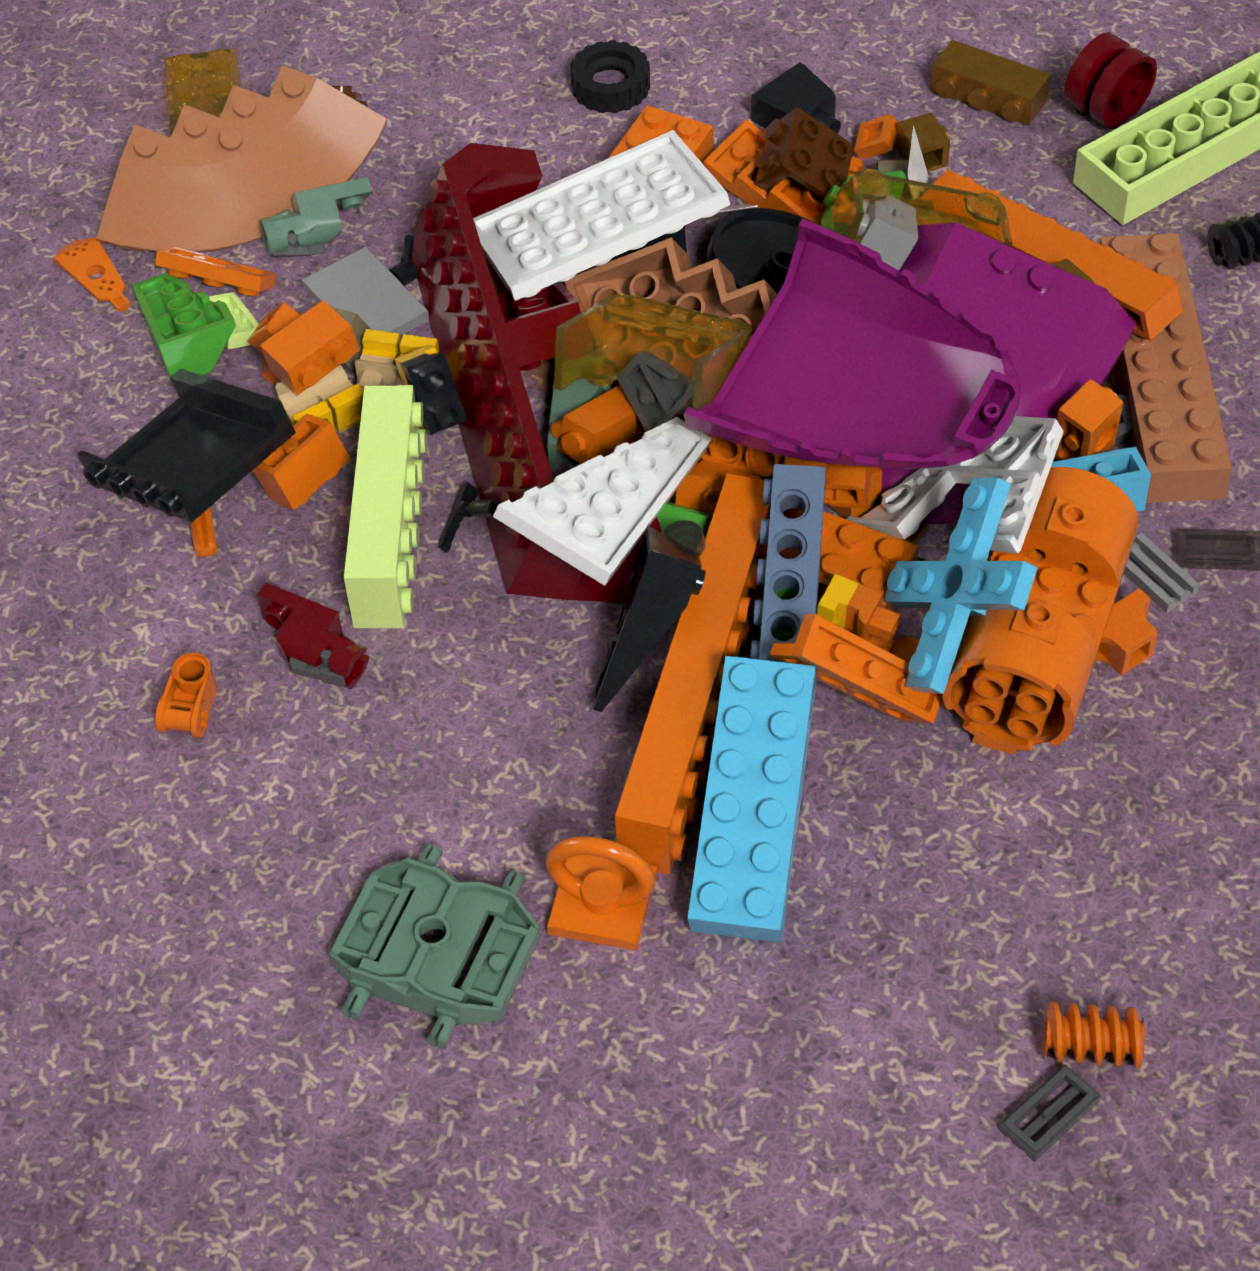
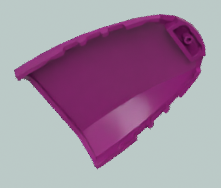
(1049, 320)
(863, 368)

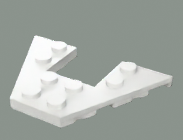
(1018, 457)

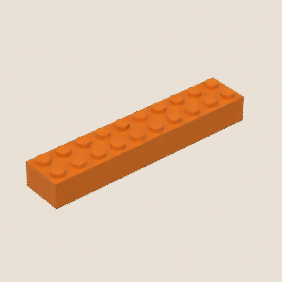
(685, 705)

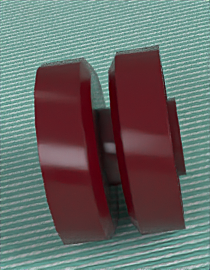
(1110, 80)

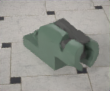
(313, 219)

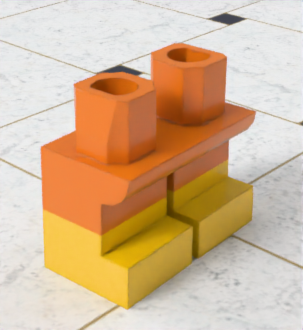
(859, 612)

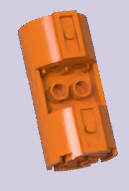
(1028, 670)

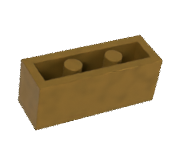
(990, 82)

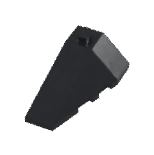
(661, 589)

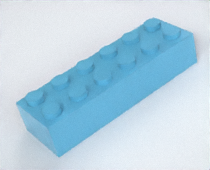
(752, 799)

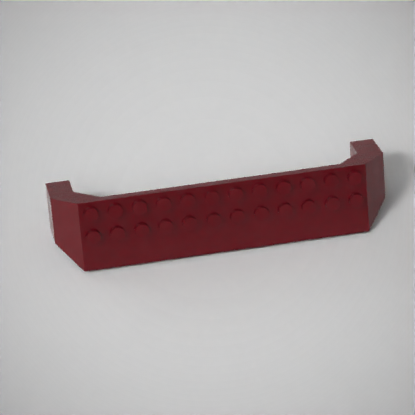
(473, 335)

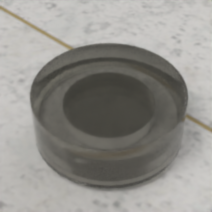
(688, 534)

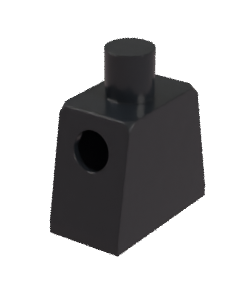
(794, 89)

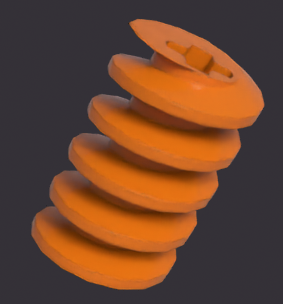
(1094, 1034)

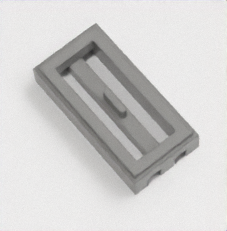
(1162, 570)

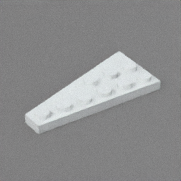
(606, 504)

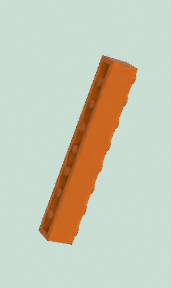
(1144, 294)

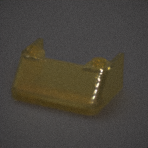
(932, 203)
(614, 330)

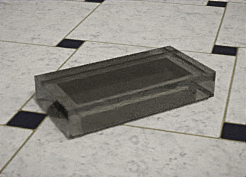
(1218, 549)

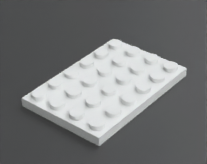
(598, 214)

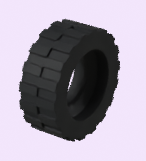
(614, 96)

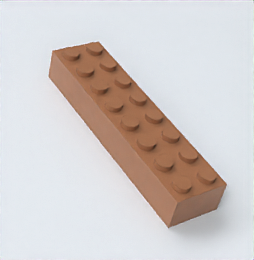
(1172, 389)

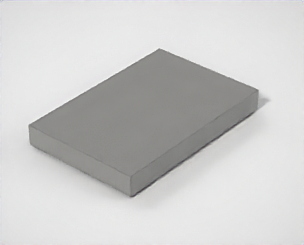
(369, 289)

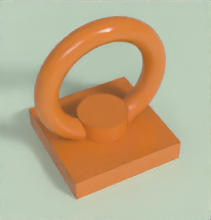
(599, 892)

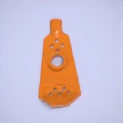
(88, 258)

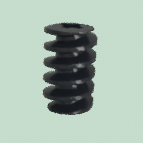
(1235, 241)

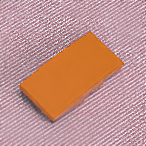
(736, 170)

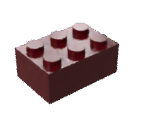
(534, 322)

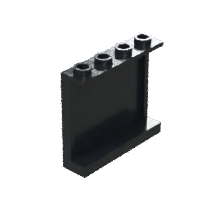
(193, 447)

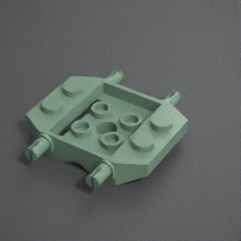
(387, 959)

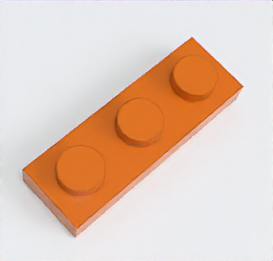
(215, 271)

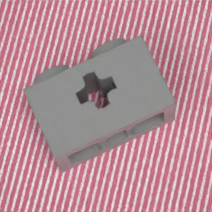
(888, 229)

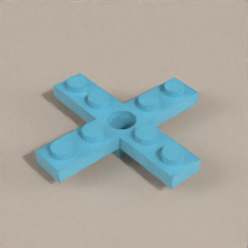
(959, 585)

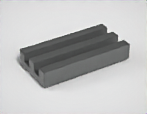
(1023, 1139)

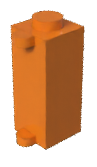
(598, 427)

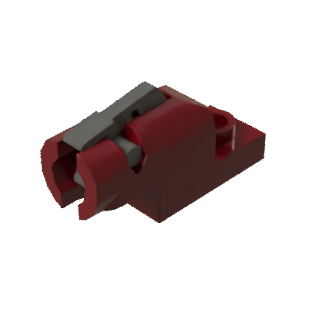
(312, 638)

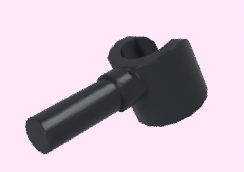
(406, 270)

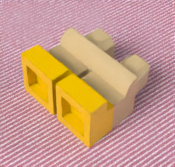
(378, 355)
(330, 399)

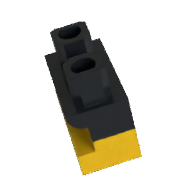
(433, 387)

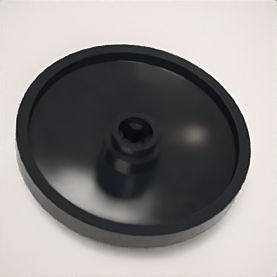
(756, 245)

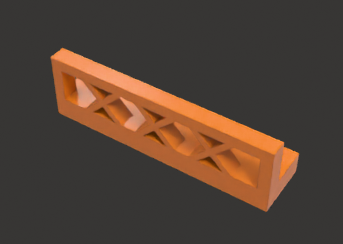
(858, 670)

